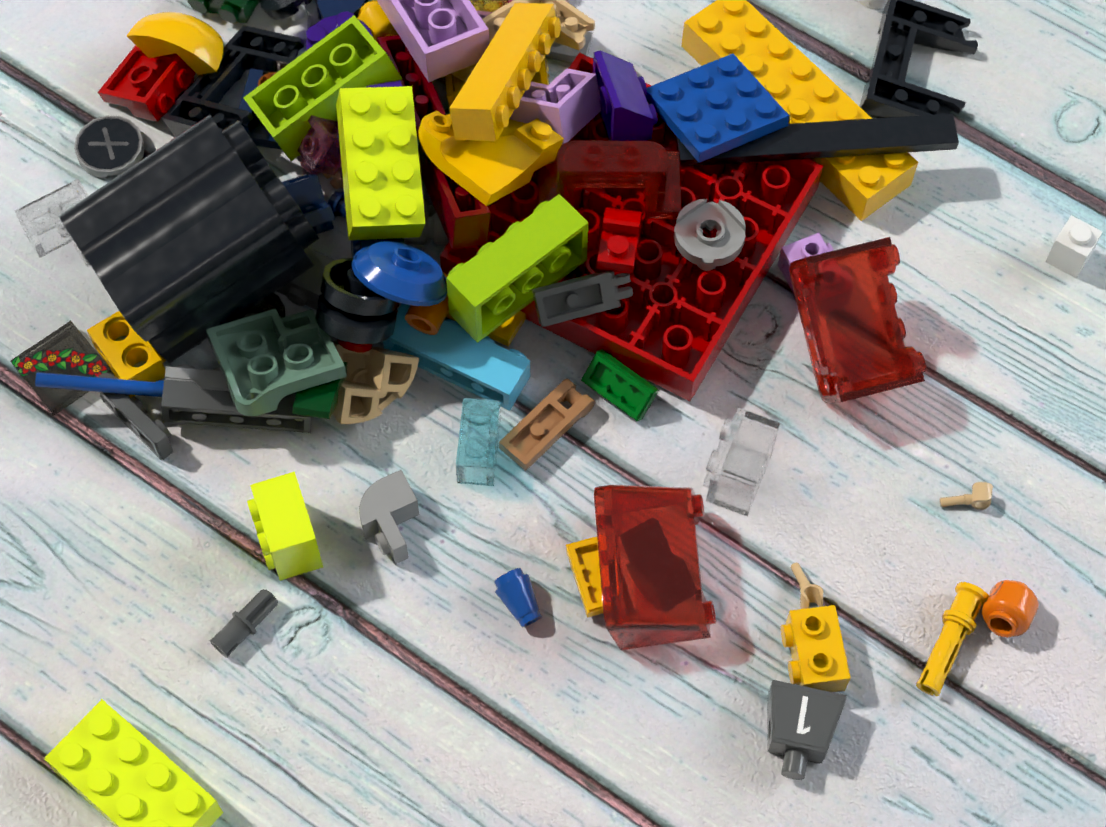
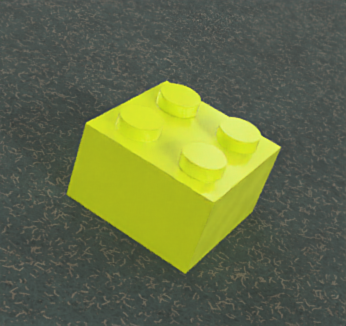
(284, 526)

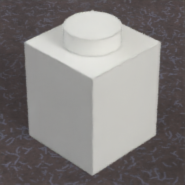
(1073, 246)

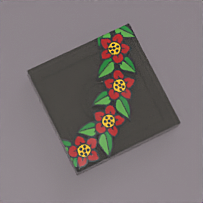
(59, 353)

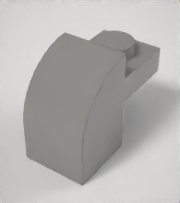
(383, 508)

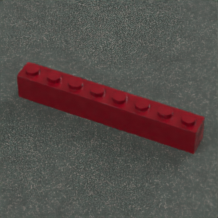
(459, 212)

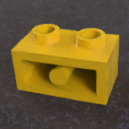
(816, 649)

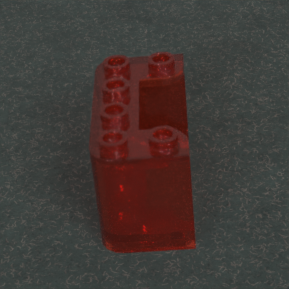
(854, 322)

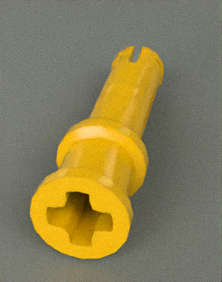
(957, 623)

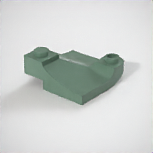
(273, 358)

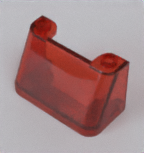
(651, 565)

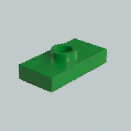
(619, 385)

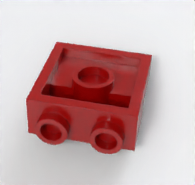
(147, 84)

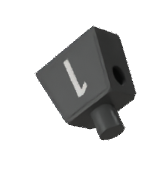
(801, 725)

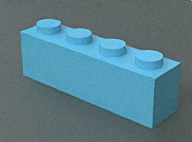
(459, 359)

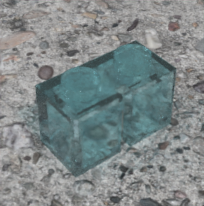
(476, 450)

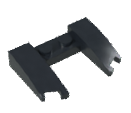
(901, 27)
(245, 51)

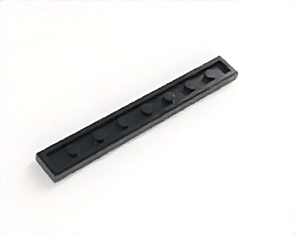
(840, 140)

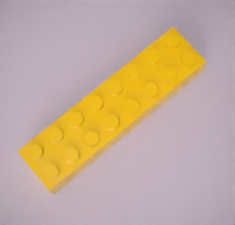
(803, 89)

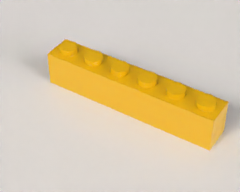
(504, 72)

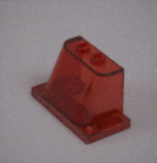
(616, 166)

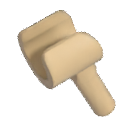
(979, 499)
(809, 592)

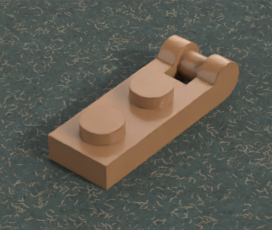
(545, 424)

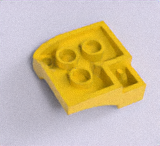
(489, 167)

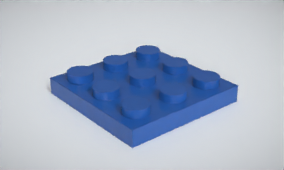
(716, 107)

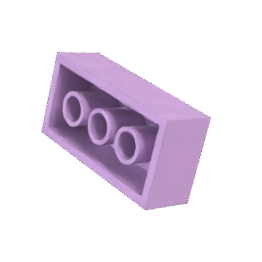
(439, 33)

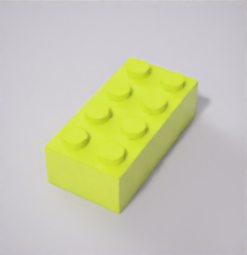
(380, 163)
(129, 775)

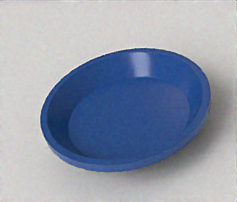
(400, 273)

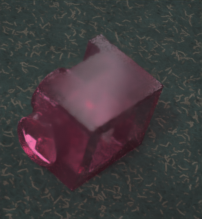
(321, 147)

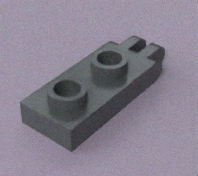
(580, 296)

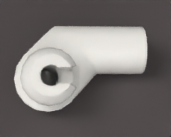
(299, 23)

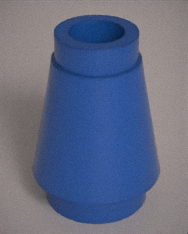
(518, 596)

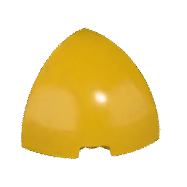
(180, 34)

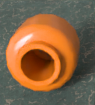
(1010, 608)

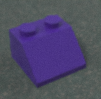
(623, 99)

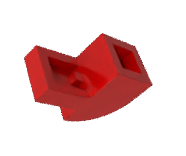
(619, 240)

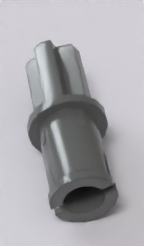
(244, 623)

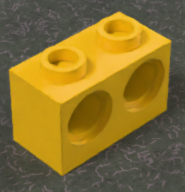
(124, 354)

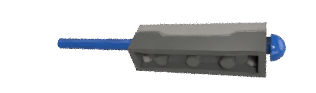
(188, 398)

